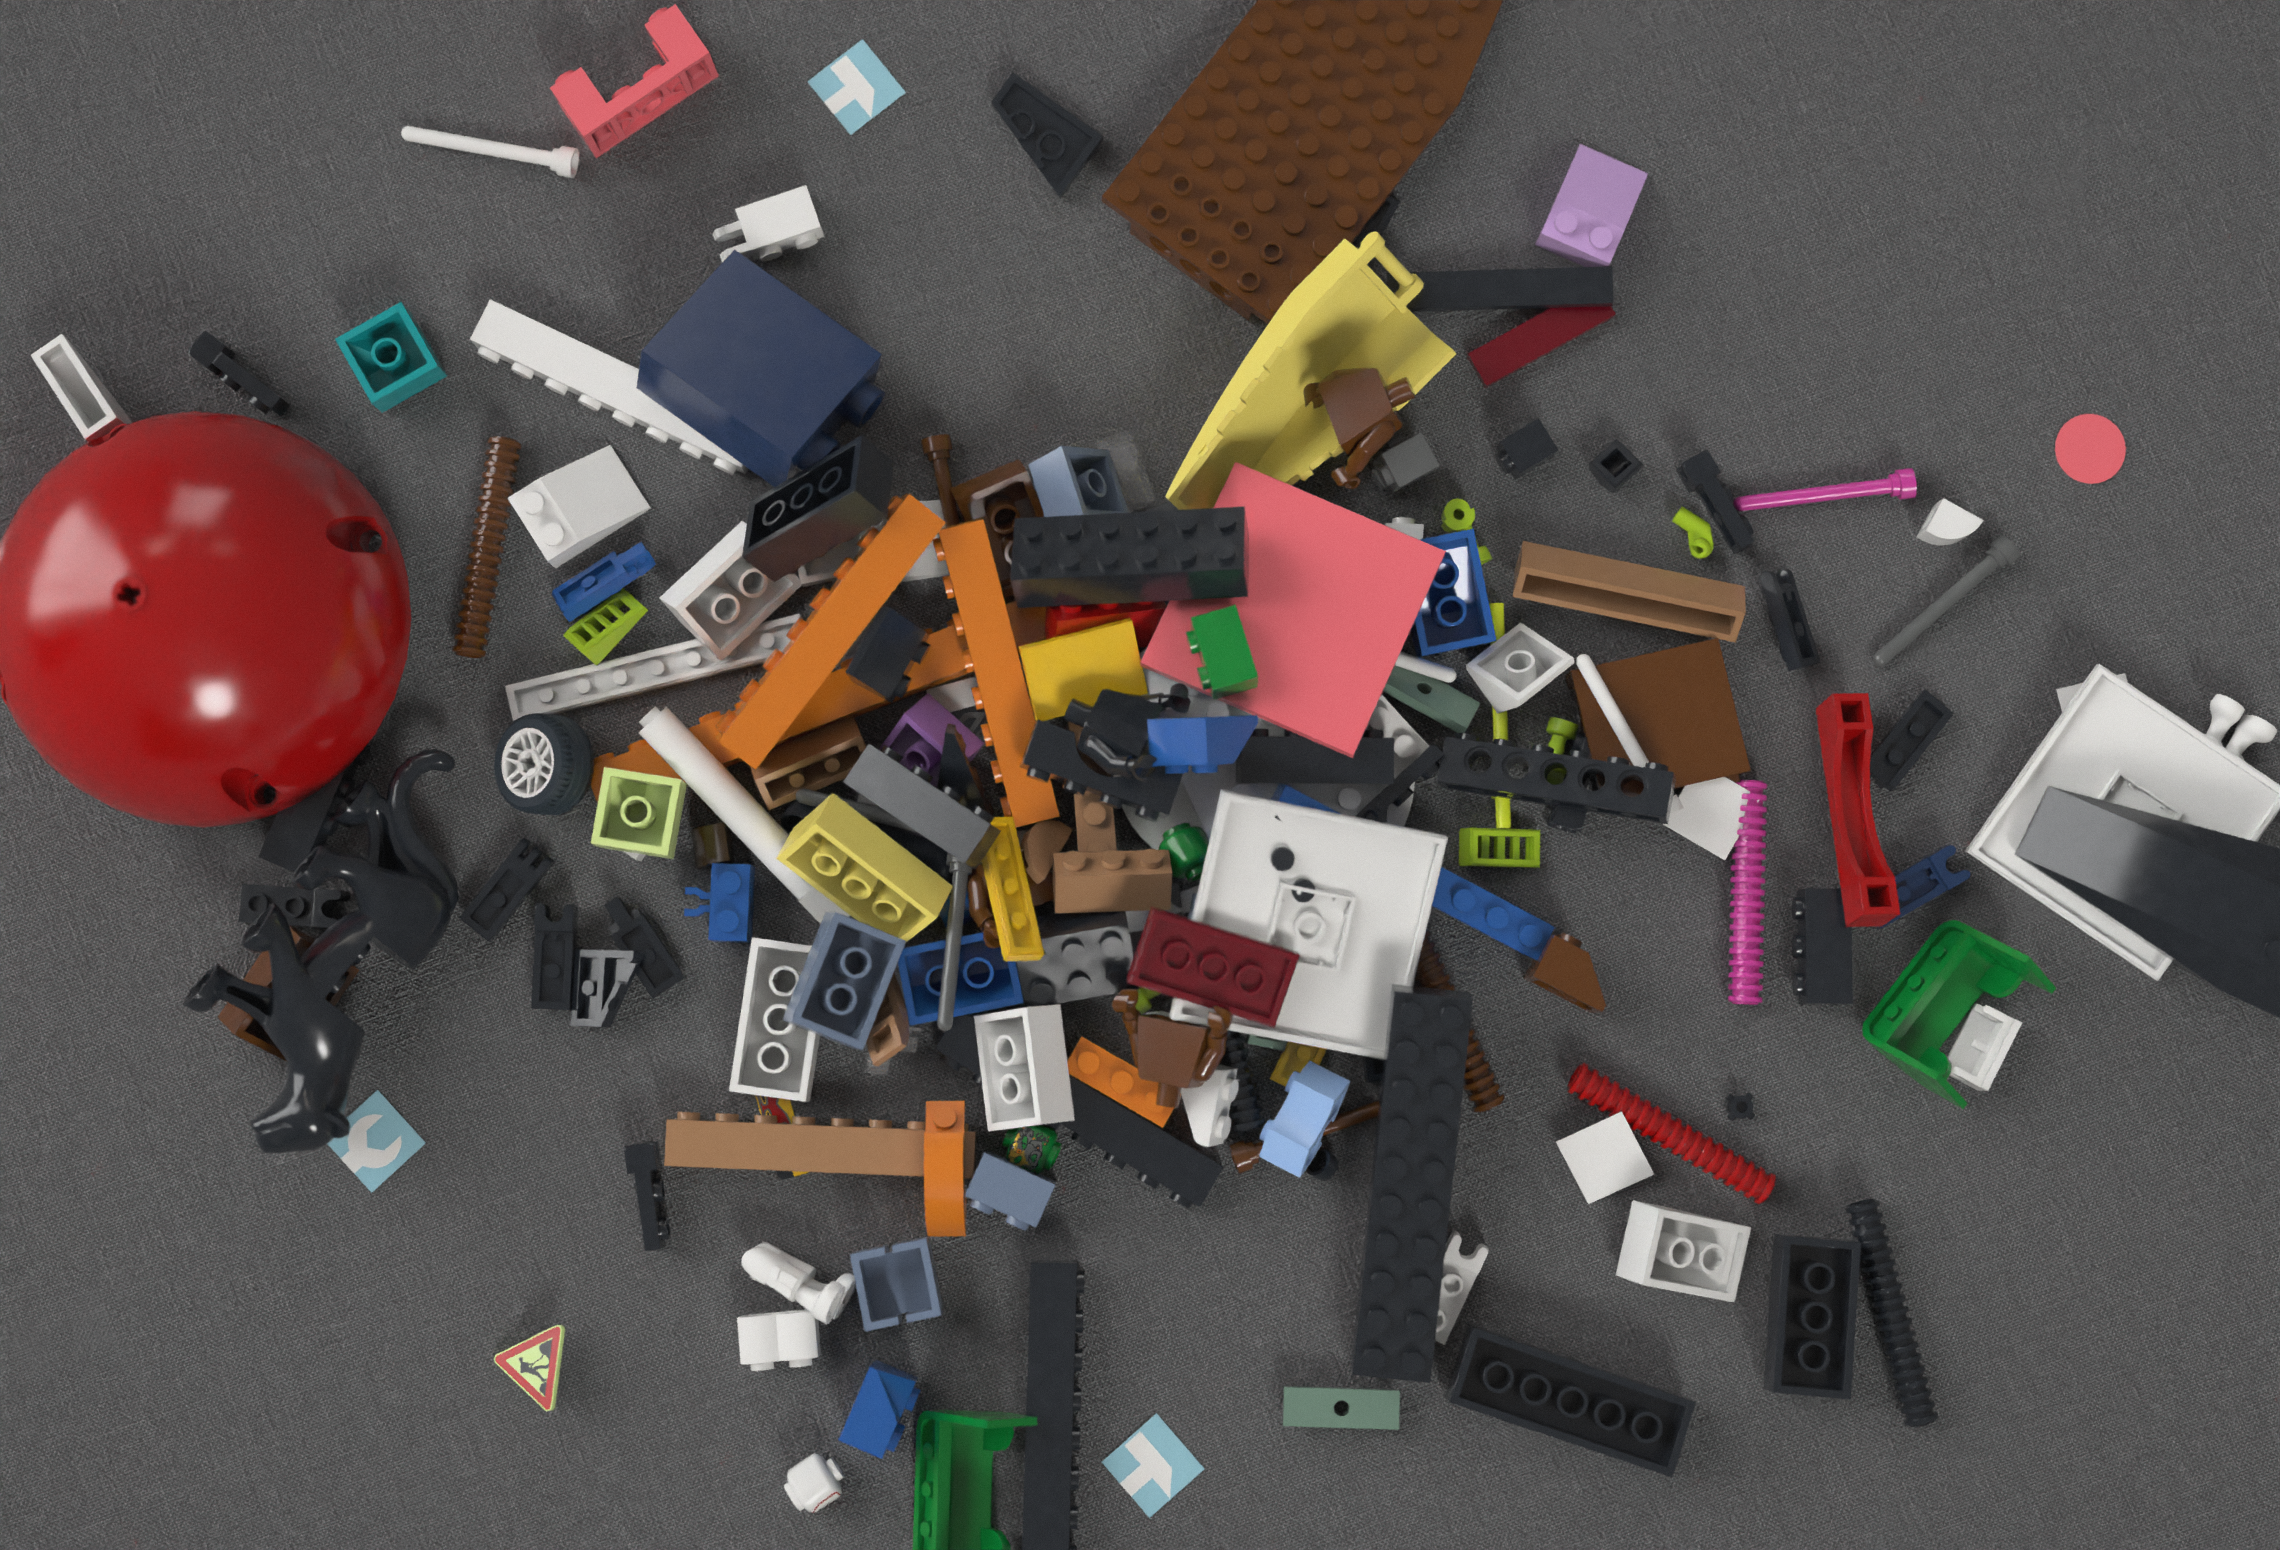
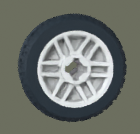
(544, 764)

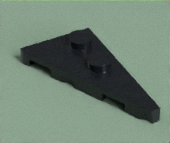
(958, 774)

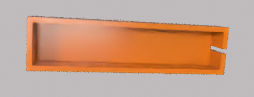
(829, 630)

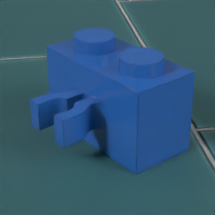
(730, 903)

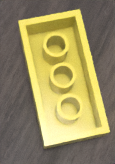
(864, 870)

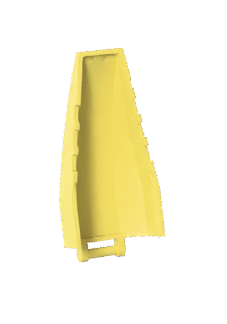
(1328, 323)

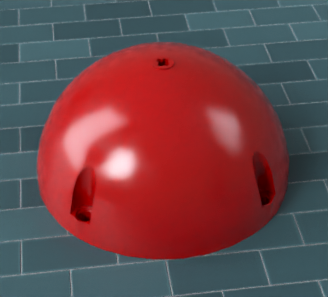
(250, 630)

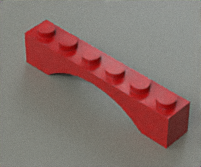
(1864, 875)

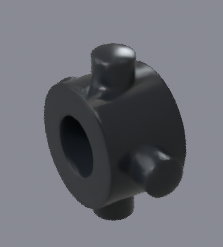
(1740, 1106)

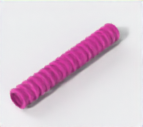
(1747, 898)

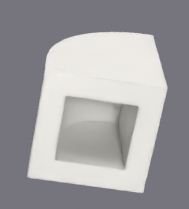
(1947, 524)

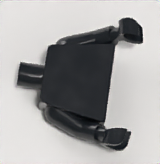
(1118, 728)

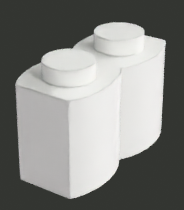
(778, 1337)

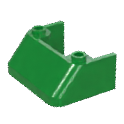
(1937, 994)
(956, 1478)

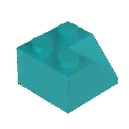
(391, 357)

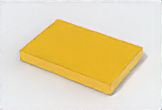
(1082, 667)

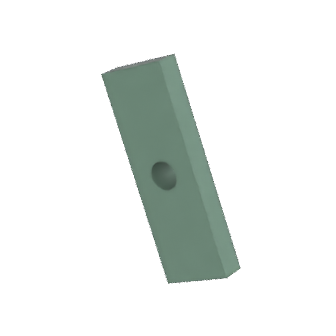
(1432, 698)
(1366, 1407)

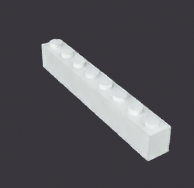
(587, 373)

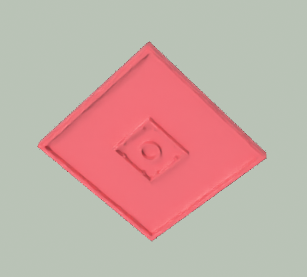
(1320, 611)

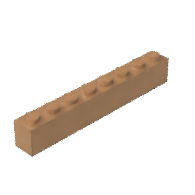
(801, 1145)

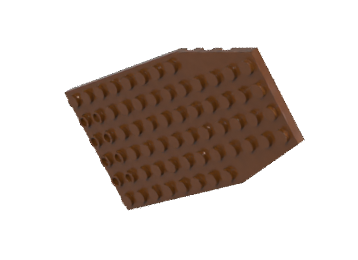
(1296, 138)

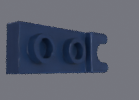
(1926, 881)

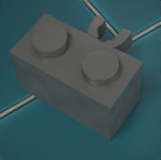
(1403, 463)

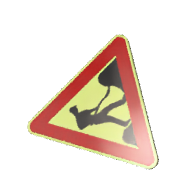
(536, 1365)

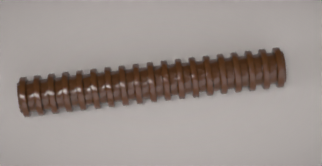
(486, 547)
(1477, 1076)

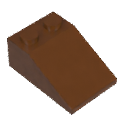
(998, 500)

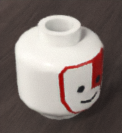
(814, 1483)

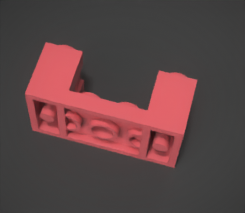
(685, 71)

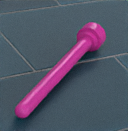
(1899, 484)

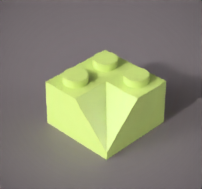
(638, 813)

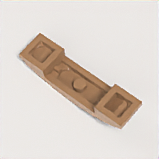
(890, 1026)

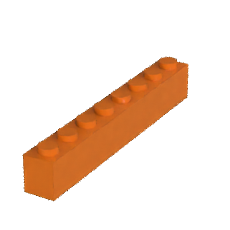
(996, 667)

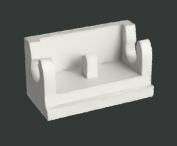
(1982, 1046)

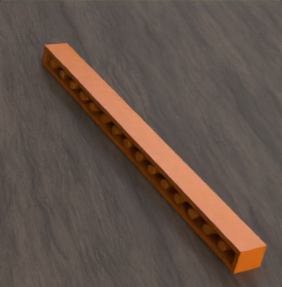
(834, 698)

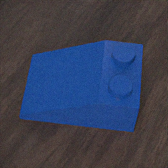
(1457, 603)

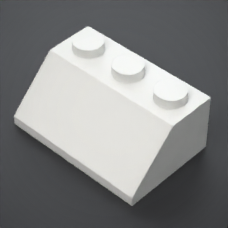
(726, 595)
(1024, 1067)

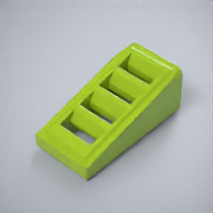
(597, 644)
(1475, 847)

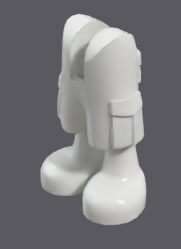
(2249, 729)
(796, 1281)

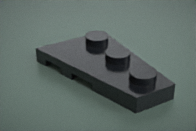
(1047, 132)

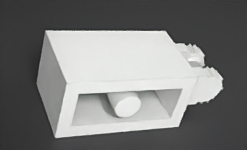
(773, 226)

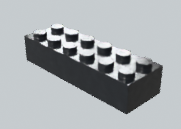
(1130, 557)
(1570, 1400)

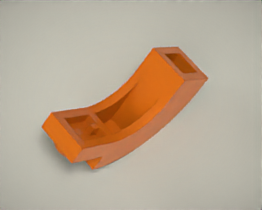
(945, 1169)

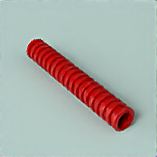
(1672, 1134)

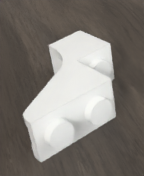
(1210, 1104)

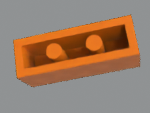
(1117, 1080)

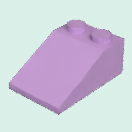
(1591, 208)

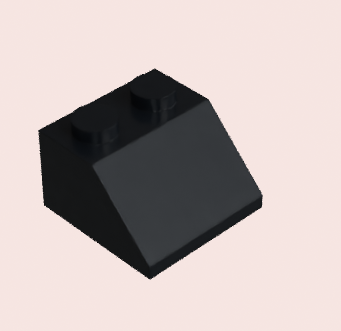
(888, 655)

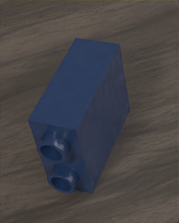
(760, 371)

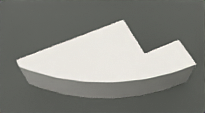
(79, 389)

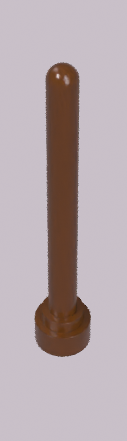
(938, 453)
(1247, 1154)

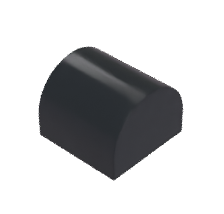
(1614, 466)

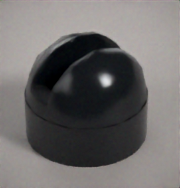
(1328, 1170)

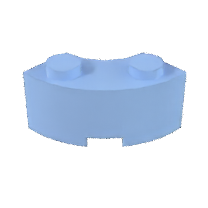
(1299, 1126)

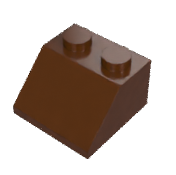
(1567, 973)

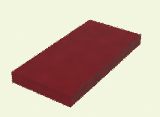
(1212, 967)

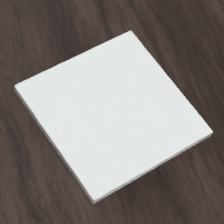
(2135, 755)
(1351, 937)

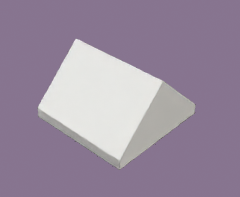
(1517, 667)

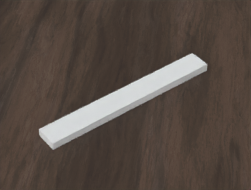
(642, 672)

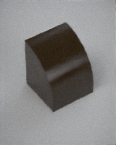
(712, 845)

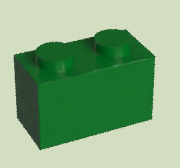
(1223, 653)

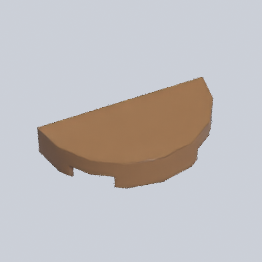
(1040, 844)

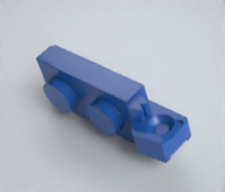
(602, 580)

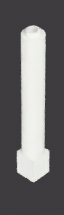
(729, 802)

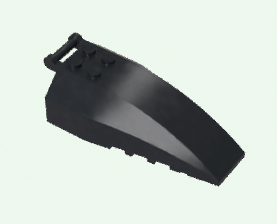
(2172, 884)

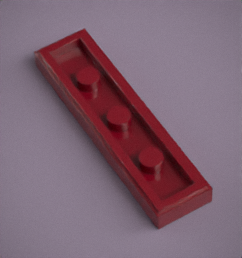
(1534, 340)

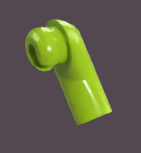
(1698, 532)

